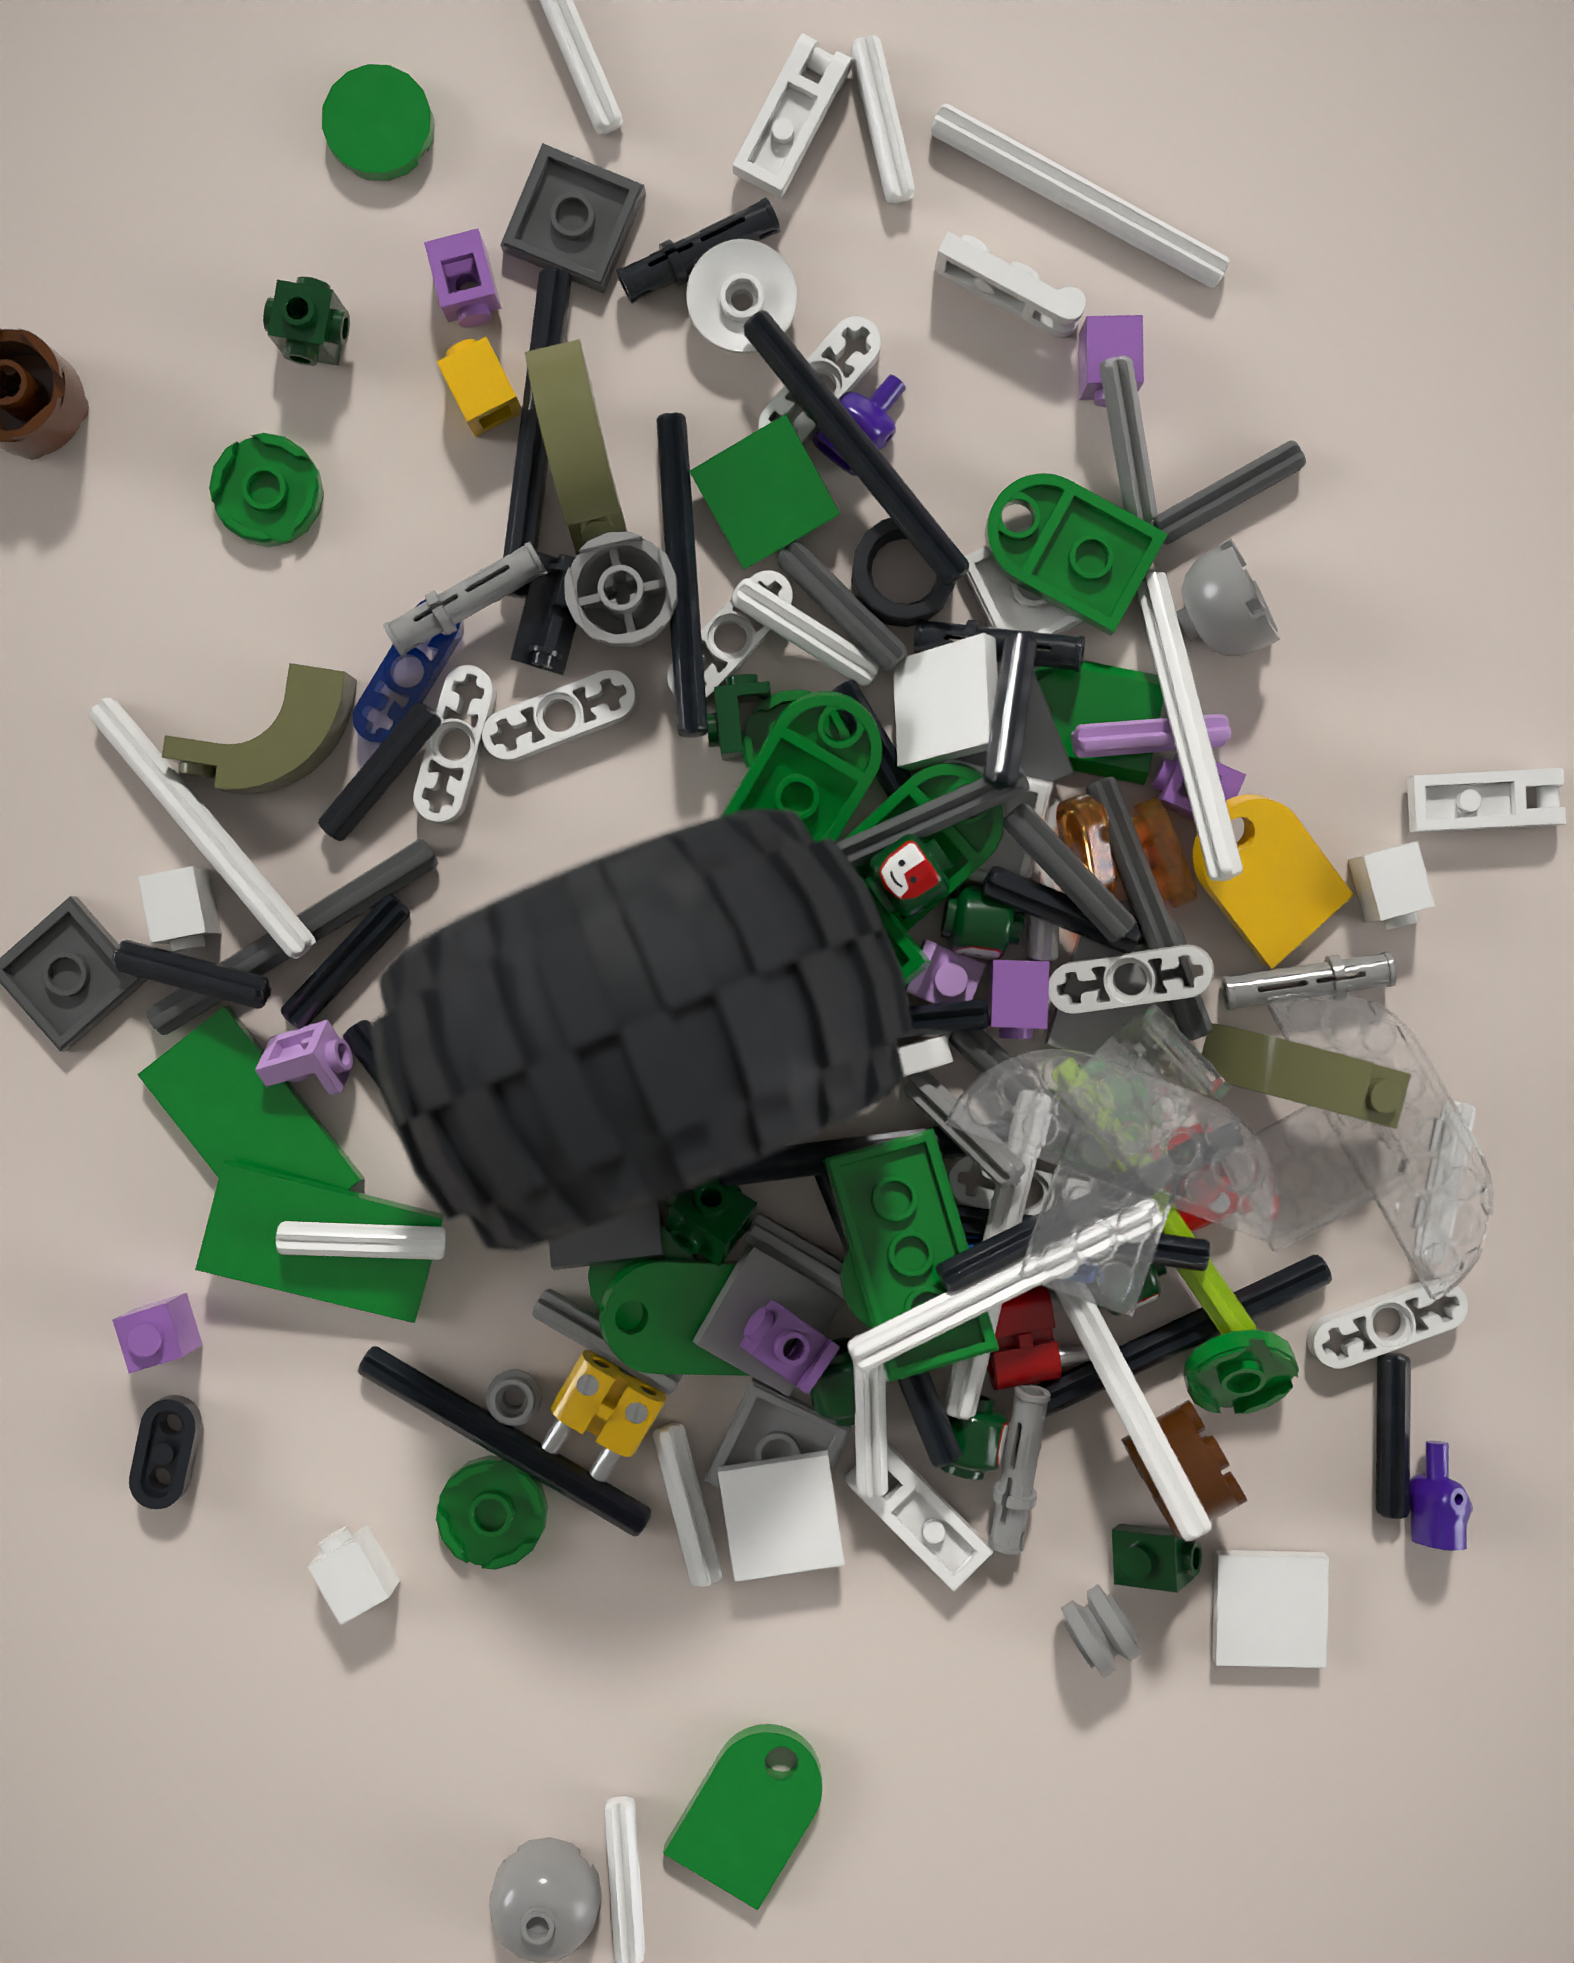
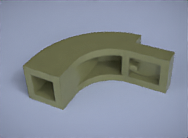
(574, 441)
(295, 744)
(1307, 1074)

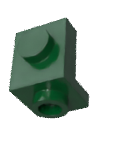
(724, 725)
(1153, 1558)

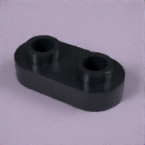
(165, 1448)

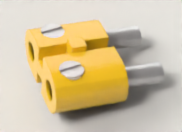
(607, 1405)

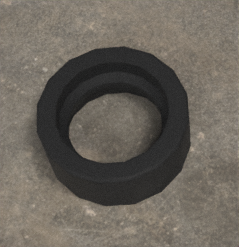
(865, 590)

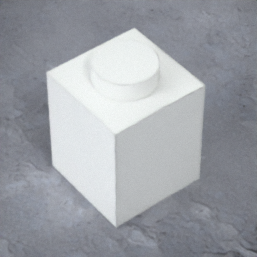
(1392, 885)
(180, 907)
(352, 1572)

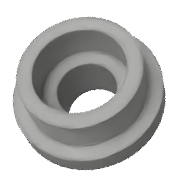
(504, 1411)

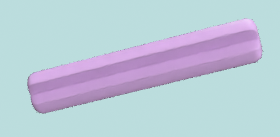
(1138, 736)

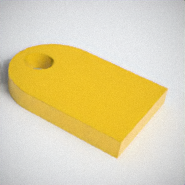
(1284, 880)

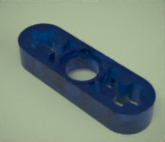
(373, 699)

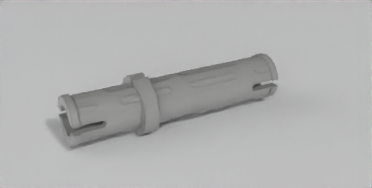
(464, 599)
(1372, 972)
(1015, 1490)

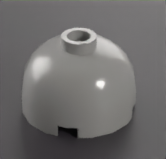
(621, 590)
(1225, 604)
(544, 1900)

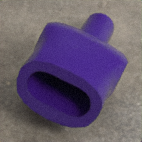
(869, 415)
(1438, 1504)

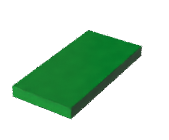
(231, 1115)
(244, 1226)
(897, 1230)

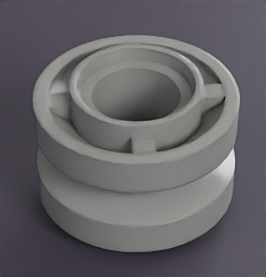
(1101, 1630)

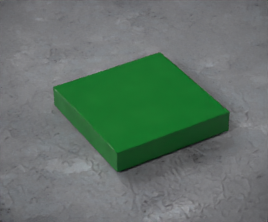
(765, 492)

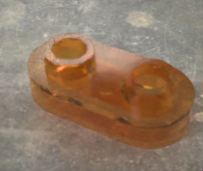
(1084, 829)
(1165, 852)

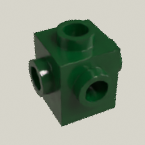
(318, 334)
(709, 1218)

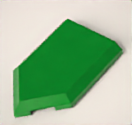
(1100, 696)

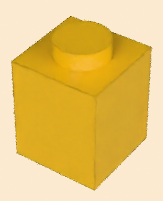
(479, 385)

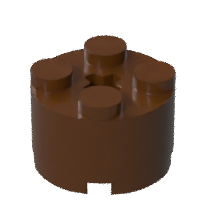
(48, 400)
(1200, 1460)

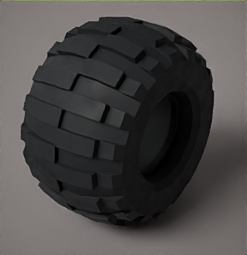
(638, 1026)

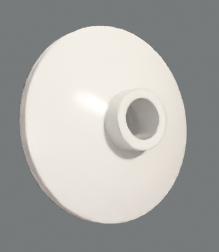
(733, 270)

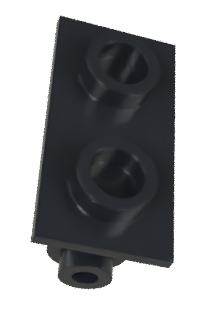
(546, 621)

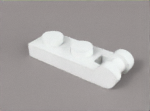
(791, 116)
(1010, 285)
(1484, 800)
(927, 1522)

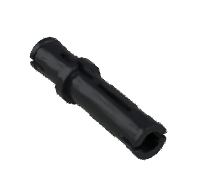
(677, 259)
(1064, 652)

